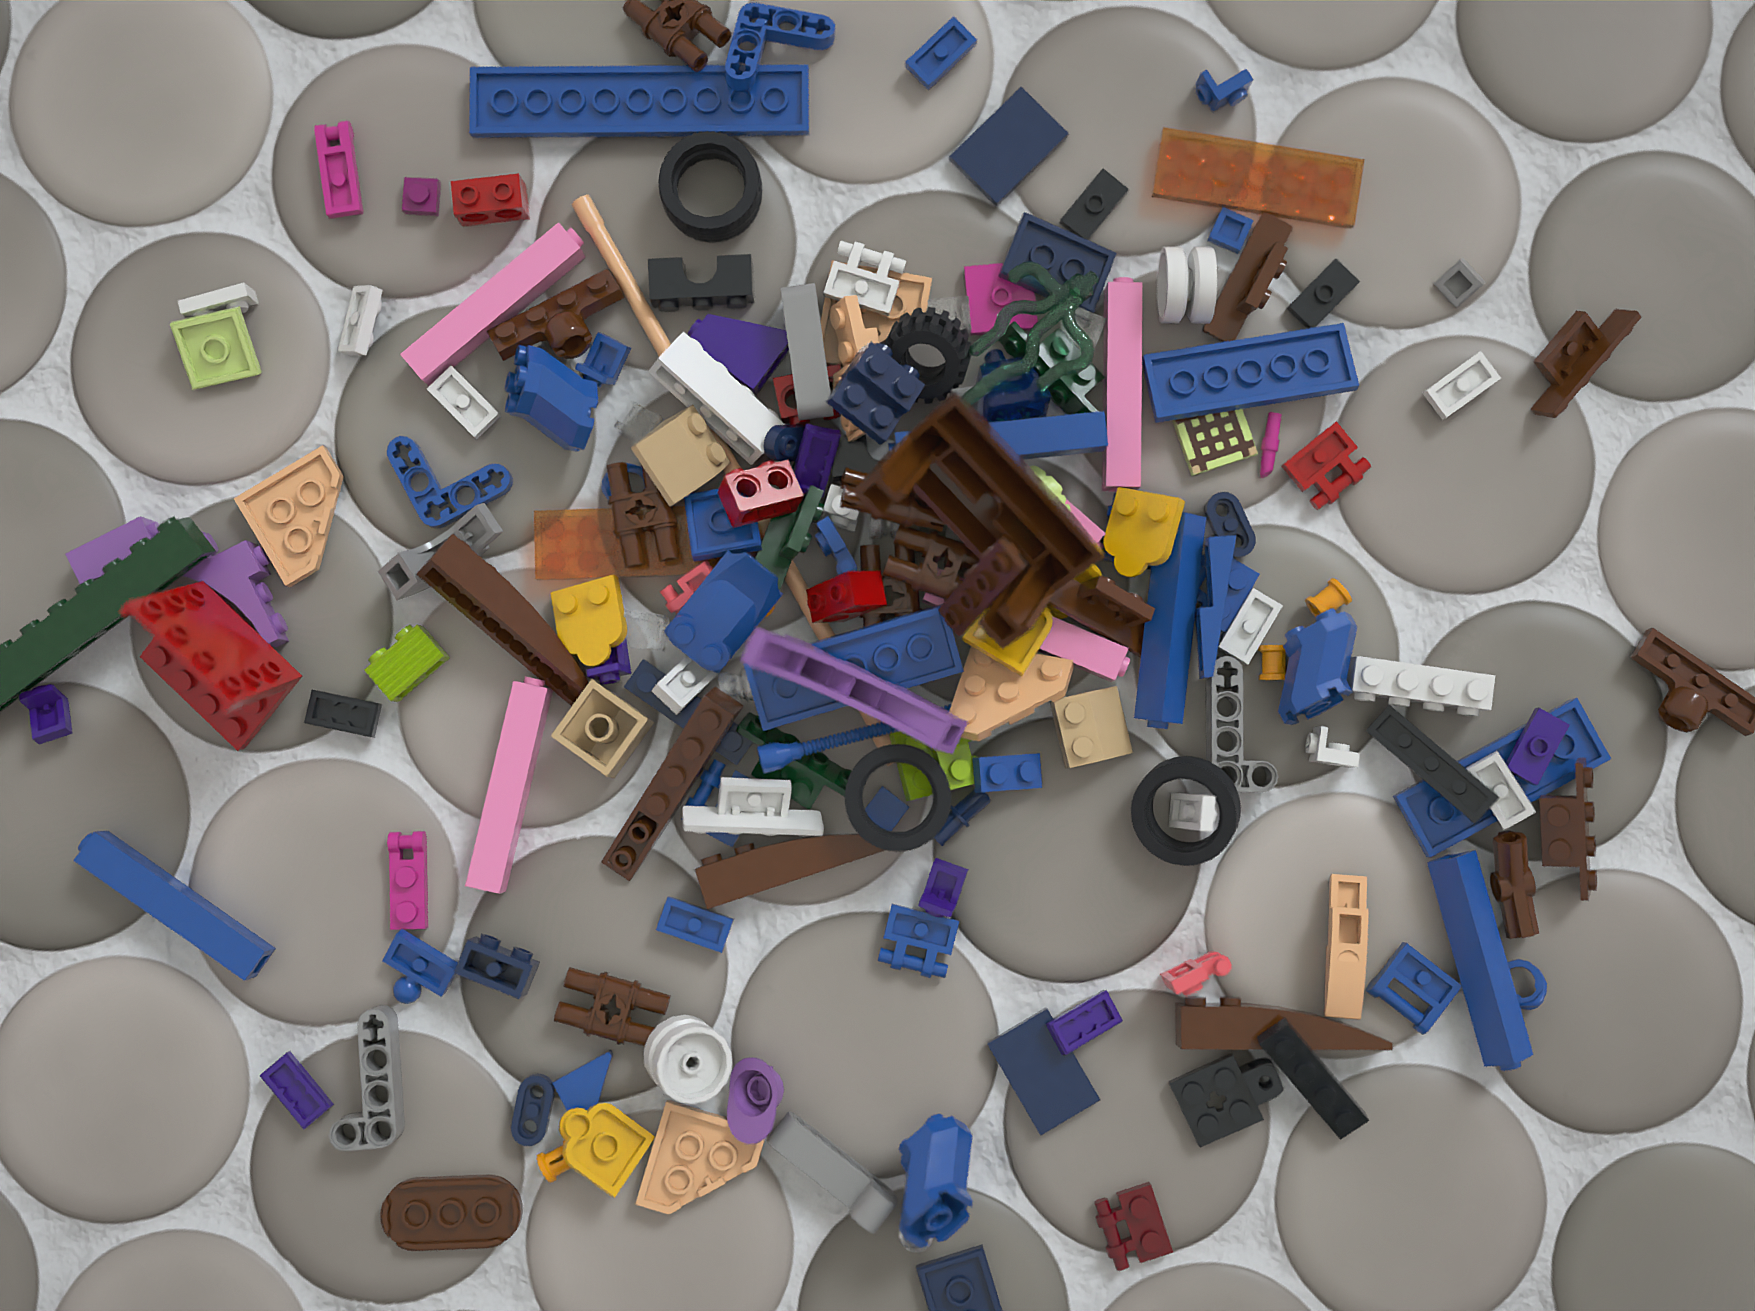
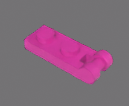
(338, 170)
(408, 881)

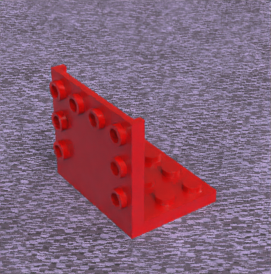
(213, 659)

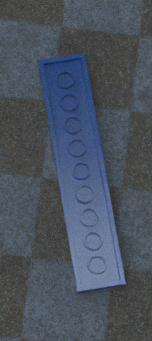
(635, 101)

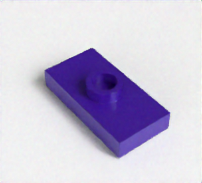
(816, 456)
(1536, 746)
(1084, 1022)
(296, 1090)

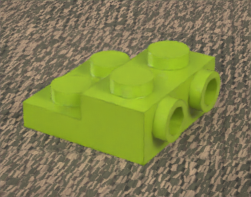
(956, 766)

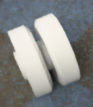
(1186, 285)
(687, 1059)

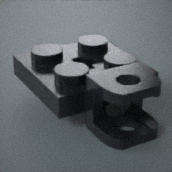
(1240, 1088)

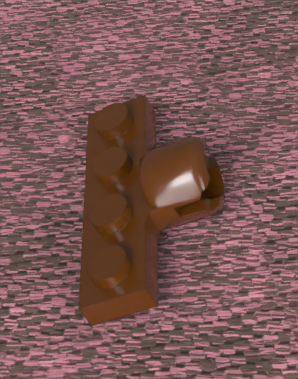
(559, 319)
(1693, 687)

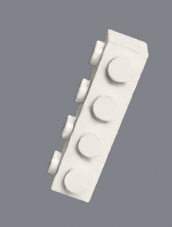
(717, 396)
(1420, 684)

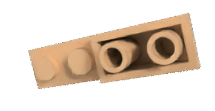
(851, 337)
(1346, 947)

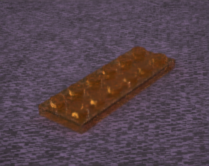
(1257, 178)
(584, 547)

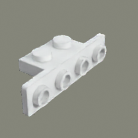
(754, 808)

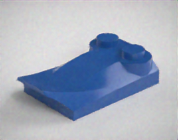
(724, 610)

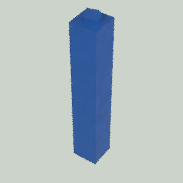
(1050, 435)
(1170, 631)
(174, 904)
(1480, 960)

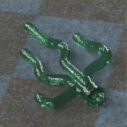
(1063, 302)

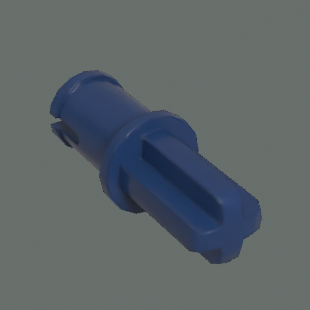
(962, 814)

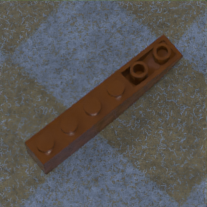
(672, 782)

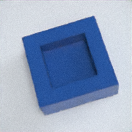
(1230, 230)
(886, 809)

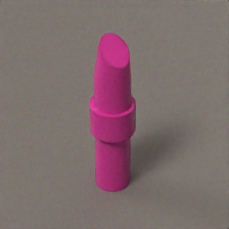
(1270, 444)

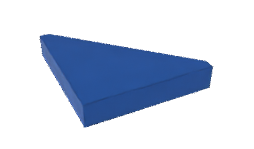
(585, 1084)

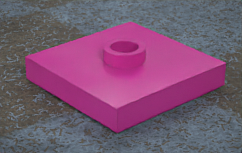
(990, 294)

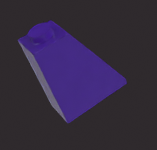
(745, 348)

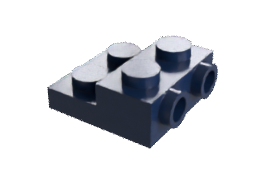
(876, 391)

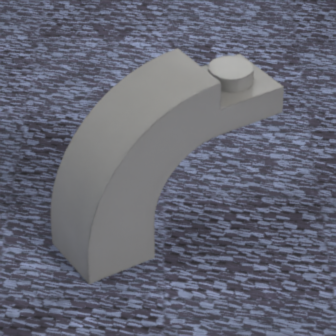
(475, 528)

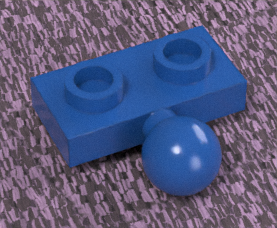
(421, 965)

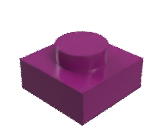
(421, 196)

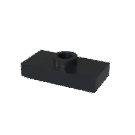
(1094, 205)
(1323, 294)
(343, 713)

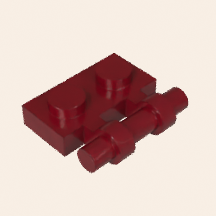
(1143, 1221)

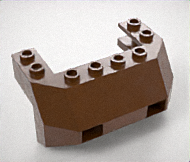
(986, 496)

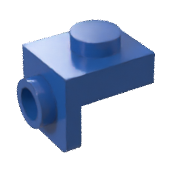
(1230, 91)
(604, 360)

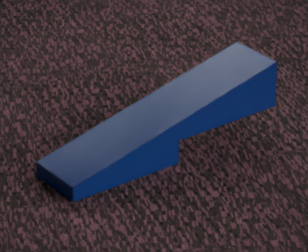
(1208, 620)

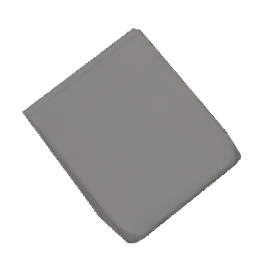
(1459, 283)

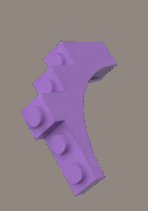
(231, 572)
(855, 687)

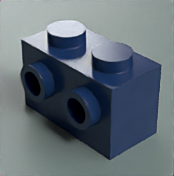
(497, 966)

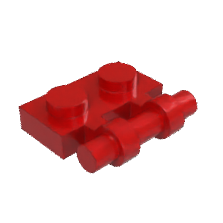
(1318, 458)

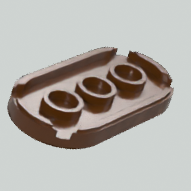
(451, 1212)

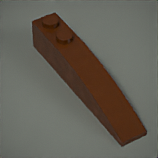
(503, 615)
(775, 864)
(1237, 1025)

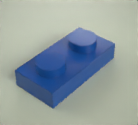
(940, 53)
(1007, 772)
(695, 924)

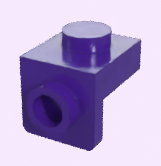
(614, 667)
(47, 712)
(943, 888)

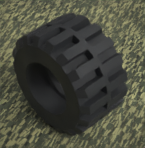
(943, 335)

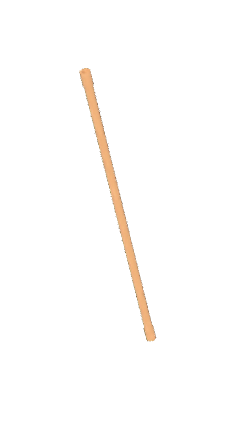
(595, 227)

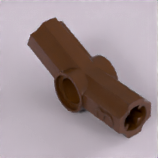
(1514, 884)

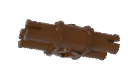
(675, 26)
(908, 511)
(630, 526)
(933, 548)
(905, 605)
(596, 1019)

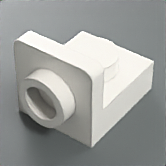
(1335, 754)

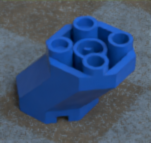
(551, 397)
(1317, 666)
(935, 1180)

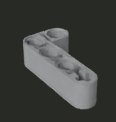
(806, 351)
(1233, 726)
(372, 1075)
(834, 1170)

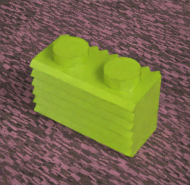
(406, 662)

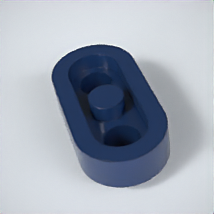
(783, 442)
(1232, 524)
(532, 1108)

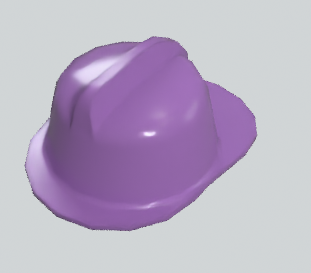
(753, 1100)

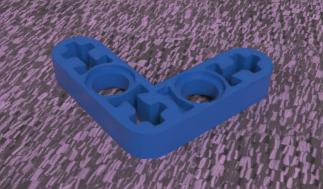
(760, 32)
(434, 493)

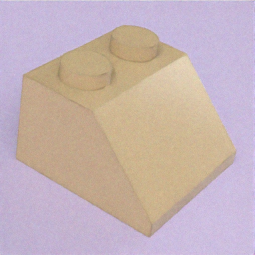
(680, 455)
(1091, 727)
(602, 729)

